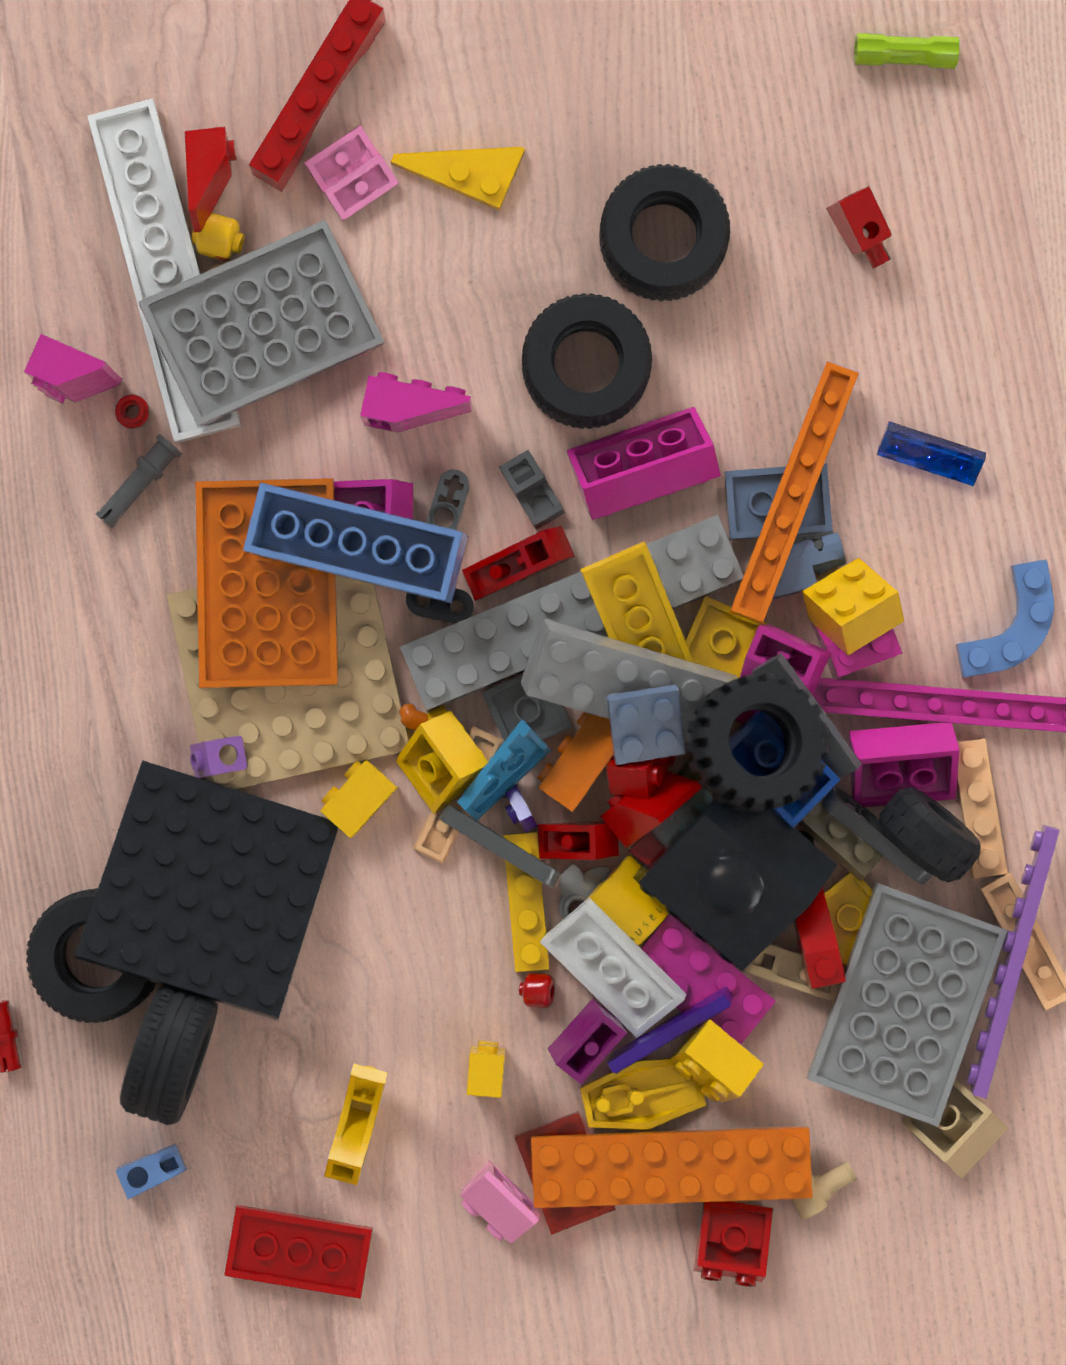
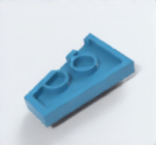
(505, 769)

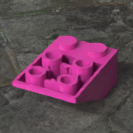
(406, 406)
(802, 655)

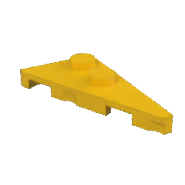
(474, 173)

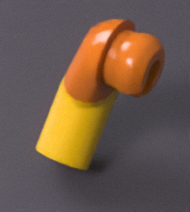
(413, 718)

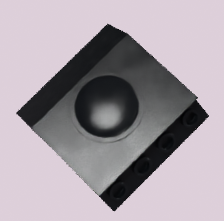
(737, 879)

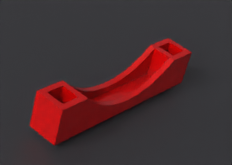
(334, 60)

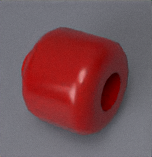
(538, 990)

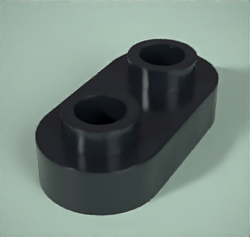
(441, 610)

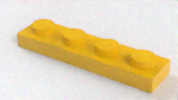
(526, 910)

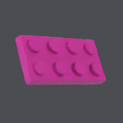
(703, 972)

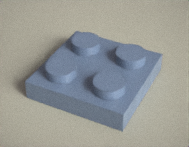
(646, 724)

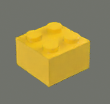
(853, 606)
(716, 1062)

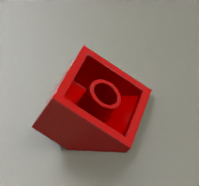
(635, 817)

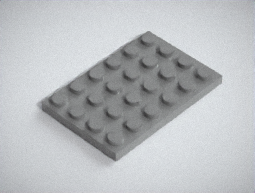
(261, 323)
(906, 1004)

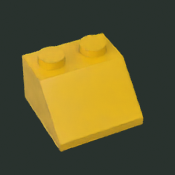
(441, 760)

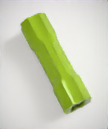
(883, 49)

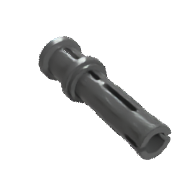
(148, 468)

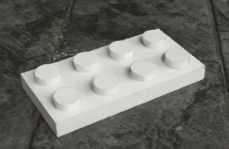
(613, 968)

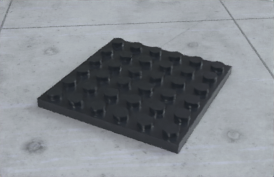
(208, 890)

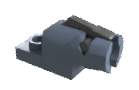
(809, 555)

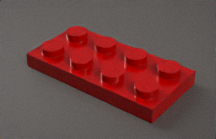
(298, 1251)

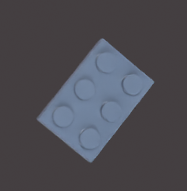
(752, 493)

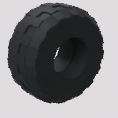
(929, 834)

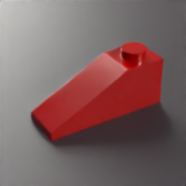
(208, 170)
(518, 562)
(819, 945)

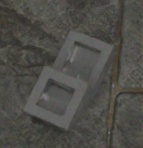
(531, 489)

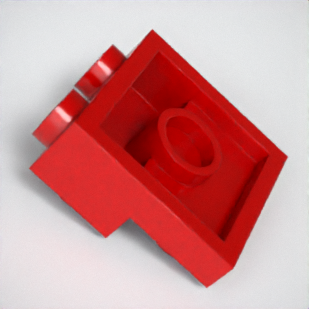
(733, 1242)

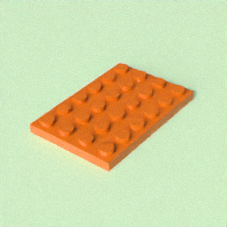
(256, 614)

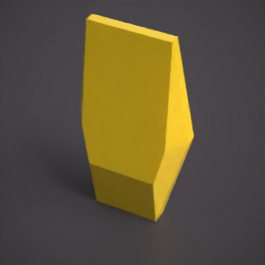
(640, 1096)

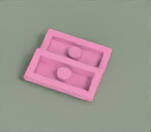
(351, 173)

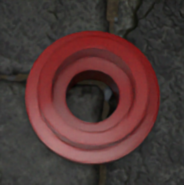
(129, 401)

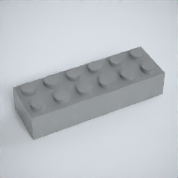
(585, 667)

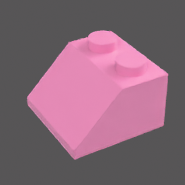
(499, 1203)

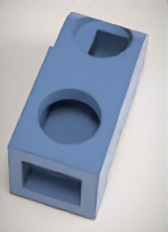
(150, 1170)

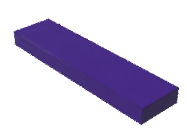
(670, 1030)

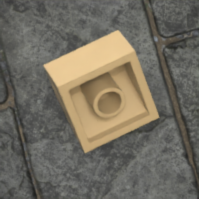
(963, 1133)

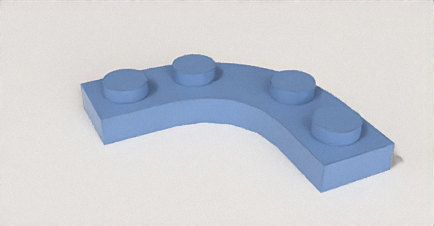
(1025, 633)

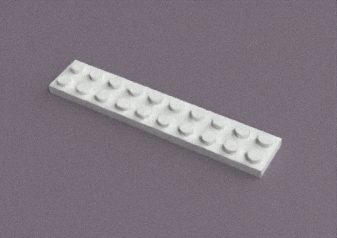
(150, 231)

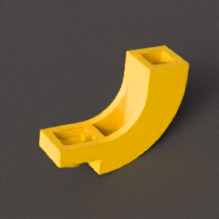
(356, 1124)

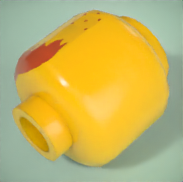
(219, 238)

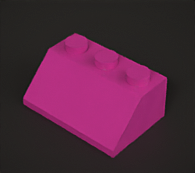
(68, 372)
(904, 758)

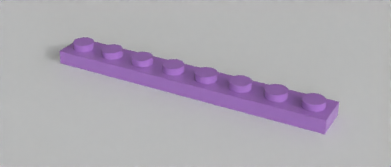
(1016, 945)

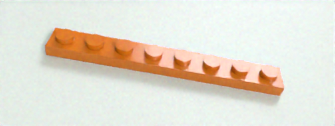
(794, 493)

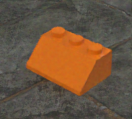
(580, 761)

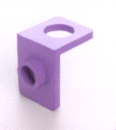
(206, 759)

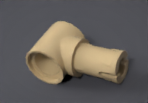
(822, 1189)

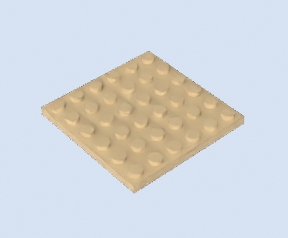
(301, 727)

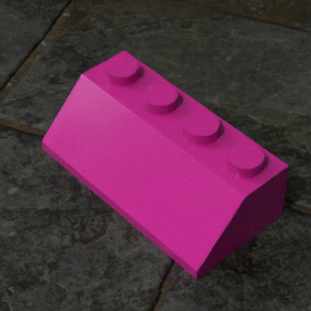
(644, 463)

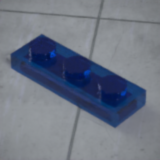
(931, 453)

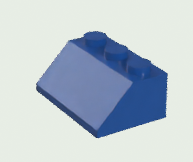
(760, 750)

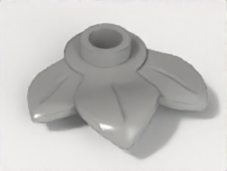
(579, 885)

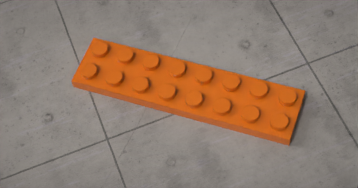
(671, 1167)

